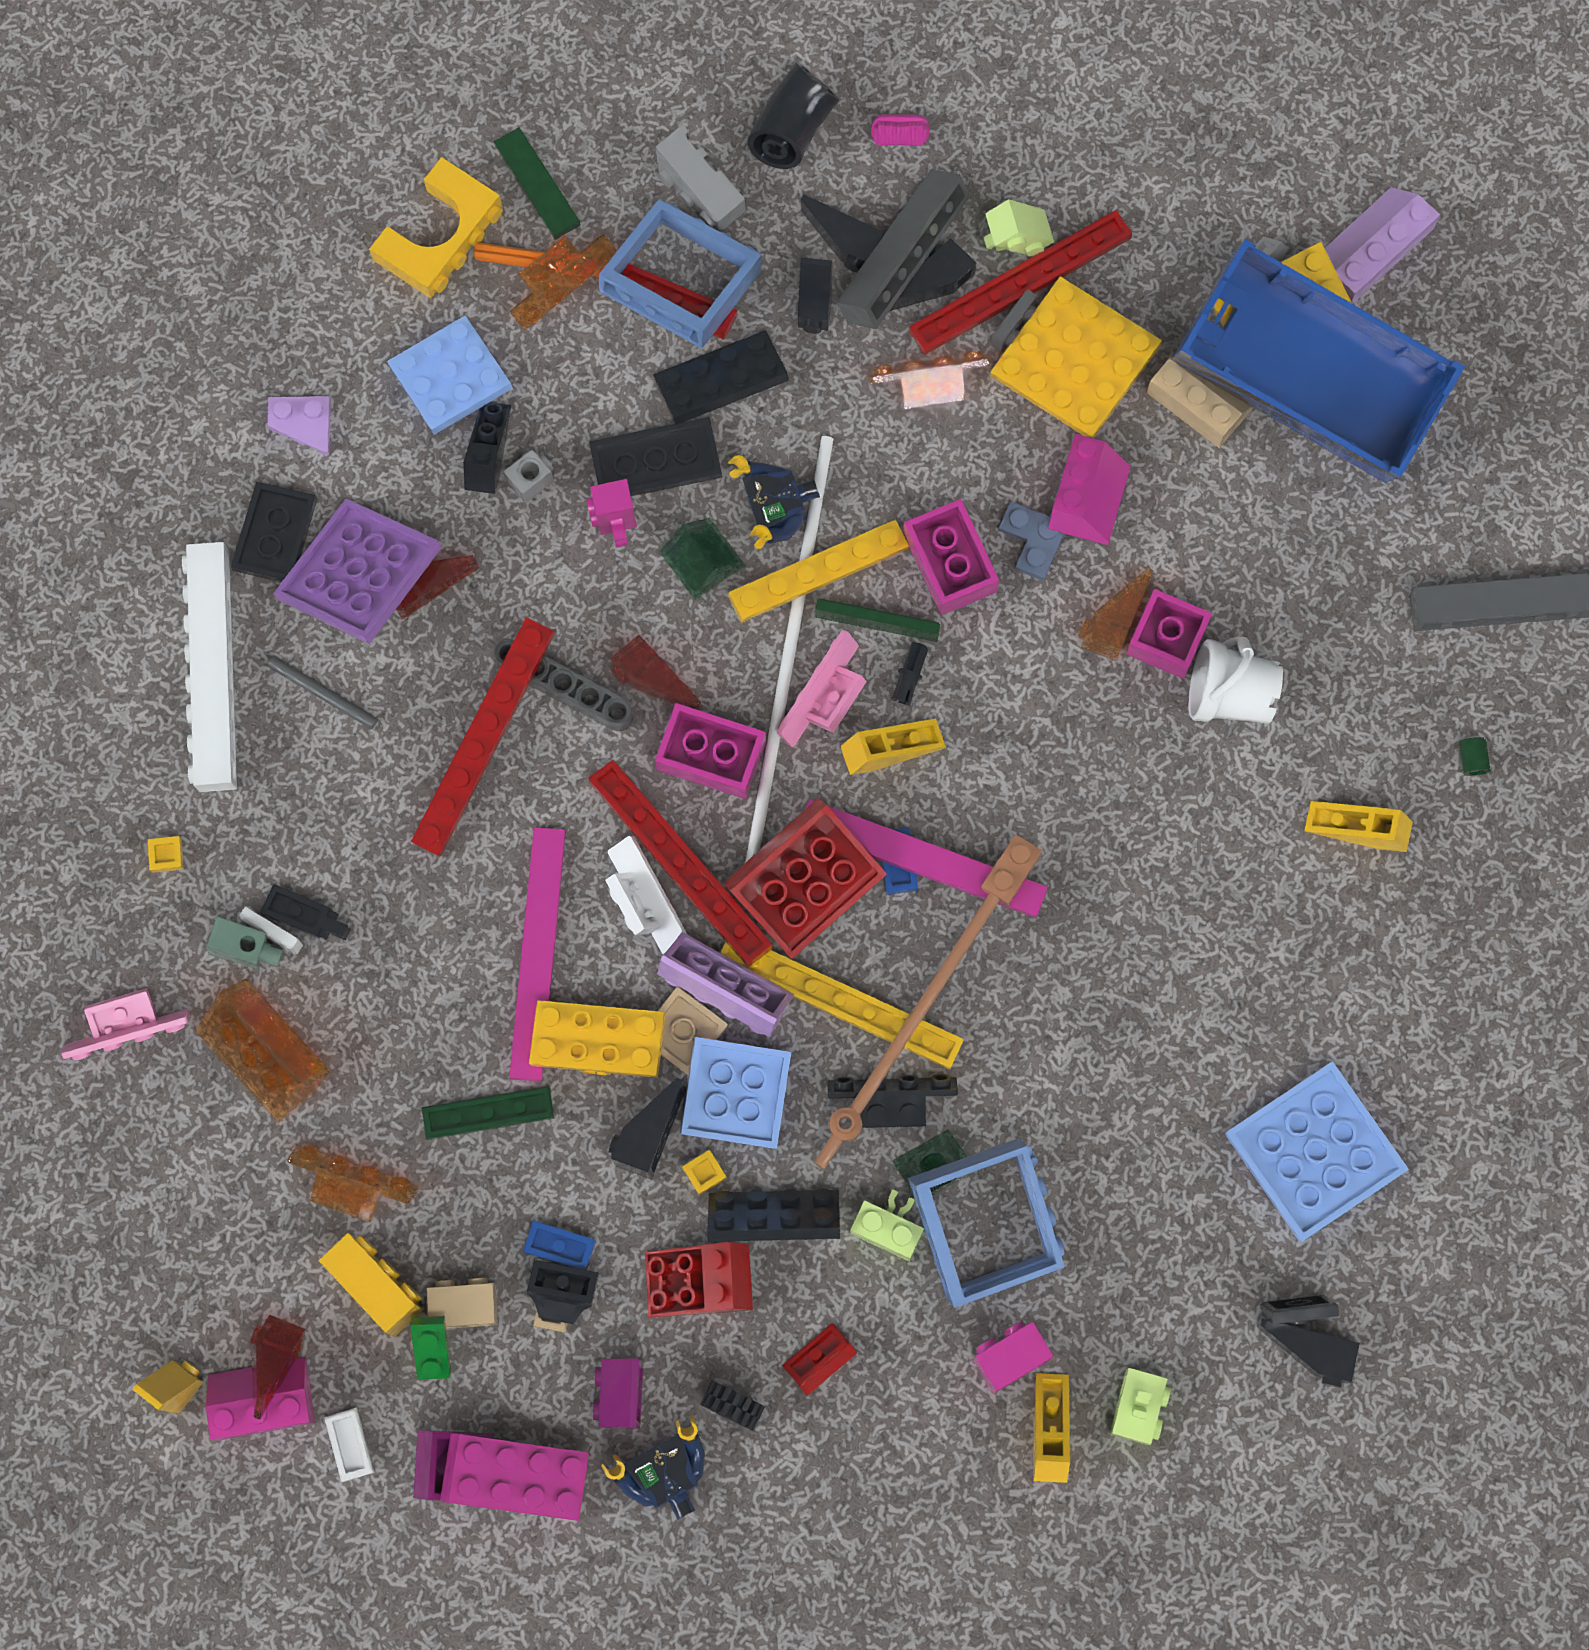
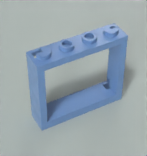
(661, 310)
(1044, 1218)

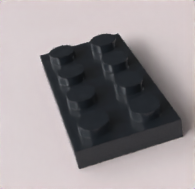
(721, 377)
(658, 457)
(773, 1215)

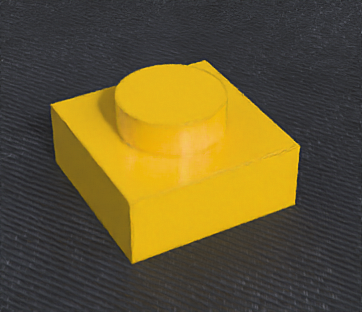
(165, 854)
(704, 1172)

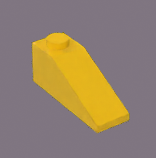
(891, 745)
(1360, 825)
(170, 1386)
(1051, 1428)

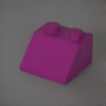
(619, 1393)
(431, 1461)

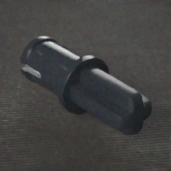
(910, 673)

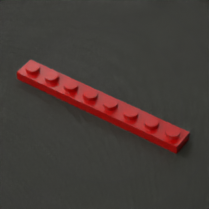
(1010, 286)
(483, 737)
(680, 863)

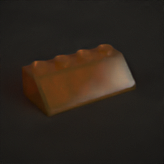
(261, 1049)

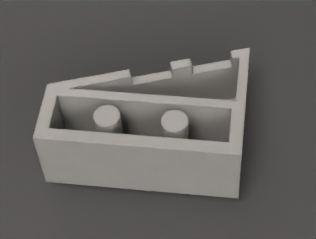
(698, 181)

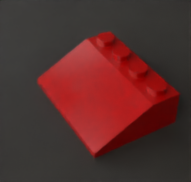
(805, 878)

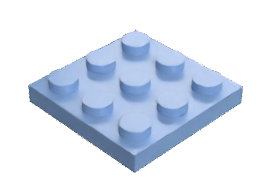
(449, 375)
(735, 1093)

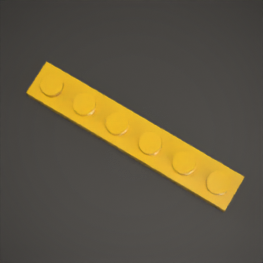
(818, 571)

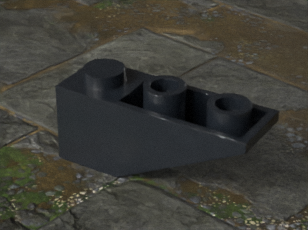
(938, 276)
(486, 448)

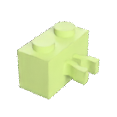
(1018, 228)
(887, 1229)
(1140, 1406)

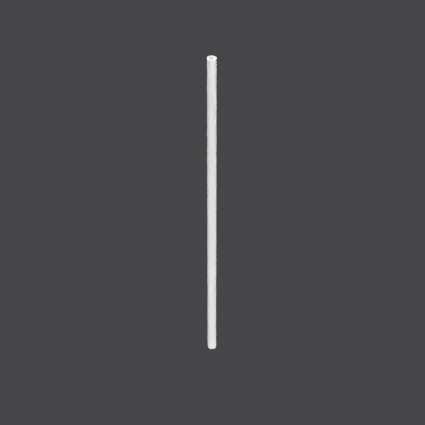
(788, 657)

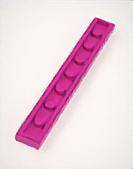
(935, 862)
(537, 945)

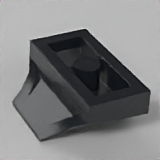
(561, 1291)

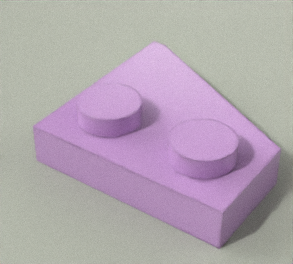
(302, 419)

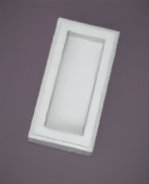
(273, 932)
(349, 1445)

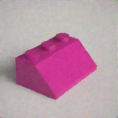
(1089, 491)
(231, 1403)

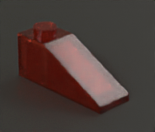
(436, 580)
(649, 674)
(274, 1353)

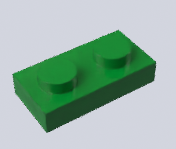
(430, 1348)

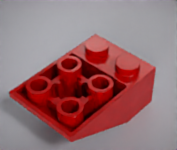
(699, 1280)

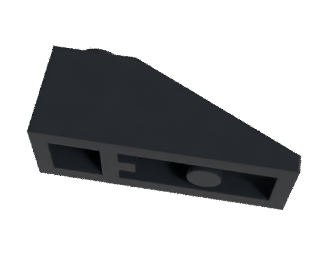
(845, 235)
(815, 295)
(1317, 1352)

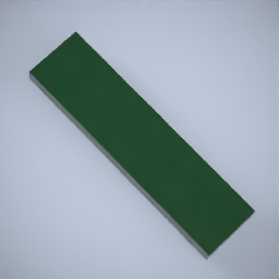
(537, 183)
(877, 620)
(488, 1113)

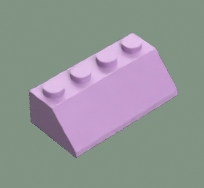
(1380, 239)
(724, 984)

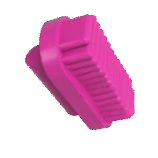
(900, 129)

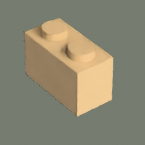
(464, 1304)

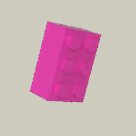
(951, 557)
(710, 751)

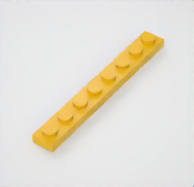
(853, 1006)

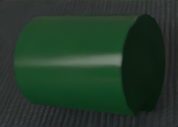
(1474, 756)

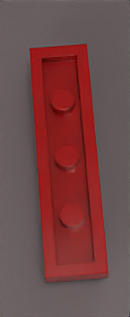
(679, 295)

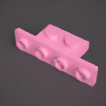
(827, 693)
(122, 1020)

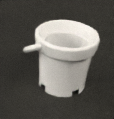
(1233, 683)

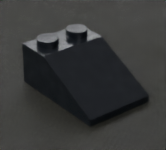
(645, 1136)

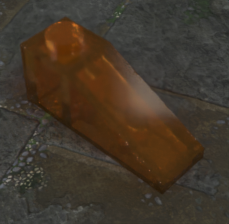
(1114, 619)

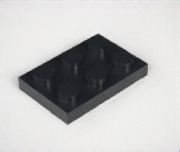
(273, 532)

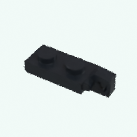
(303, 914)

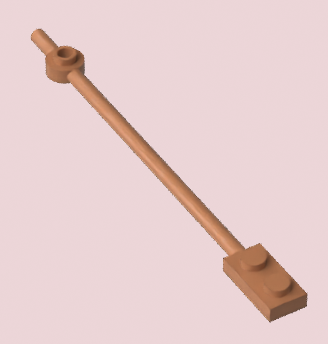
(1000, 886)

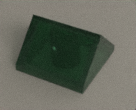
(701, 556)
(928, 1156)

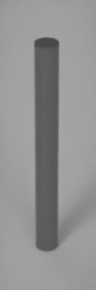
(322, 692)

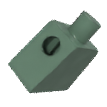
(229, 937)

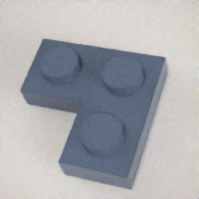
(1040, 541)

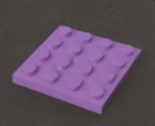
(357, 570)

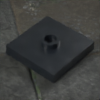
(1299, 1310)

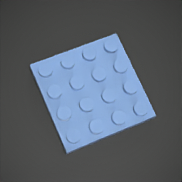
(1316, 1151)

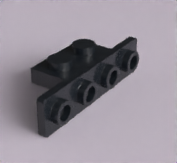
(895, 1101)

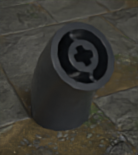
(791, 119)

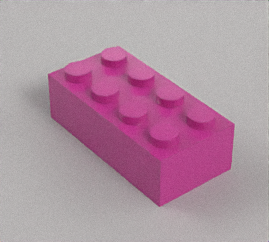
(514, 1477)

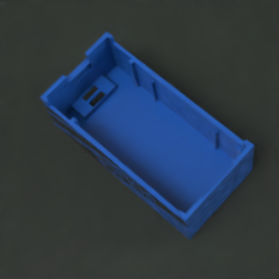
(1318, 364)

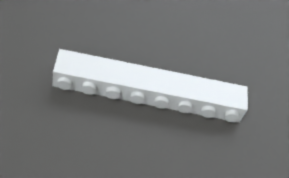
(210, 667)

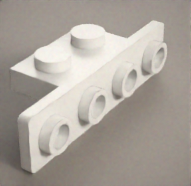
(641, 895)

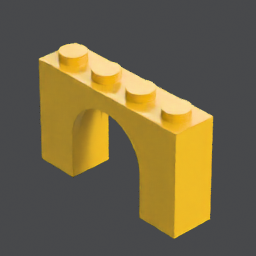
(429, 267)

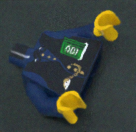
(773, 499)
(663, 1472)

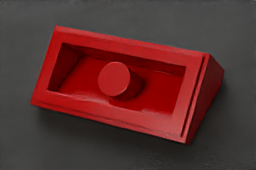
(819, 1359)

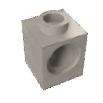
(525, 487)

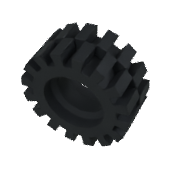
(732, 1405)

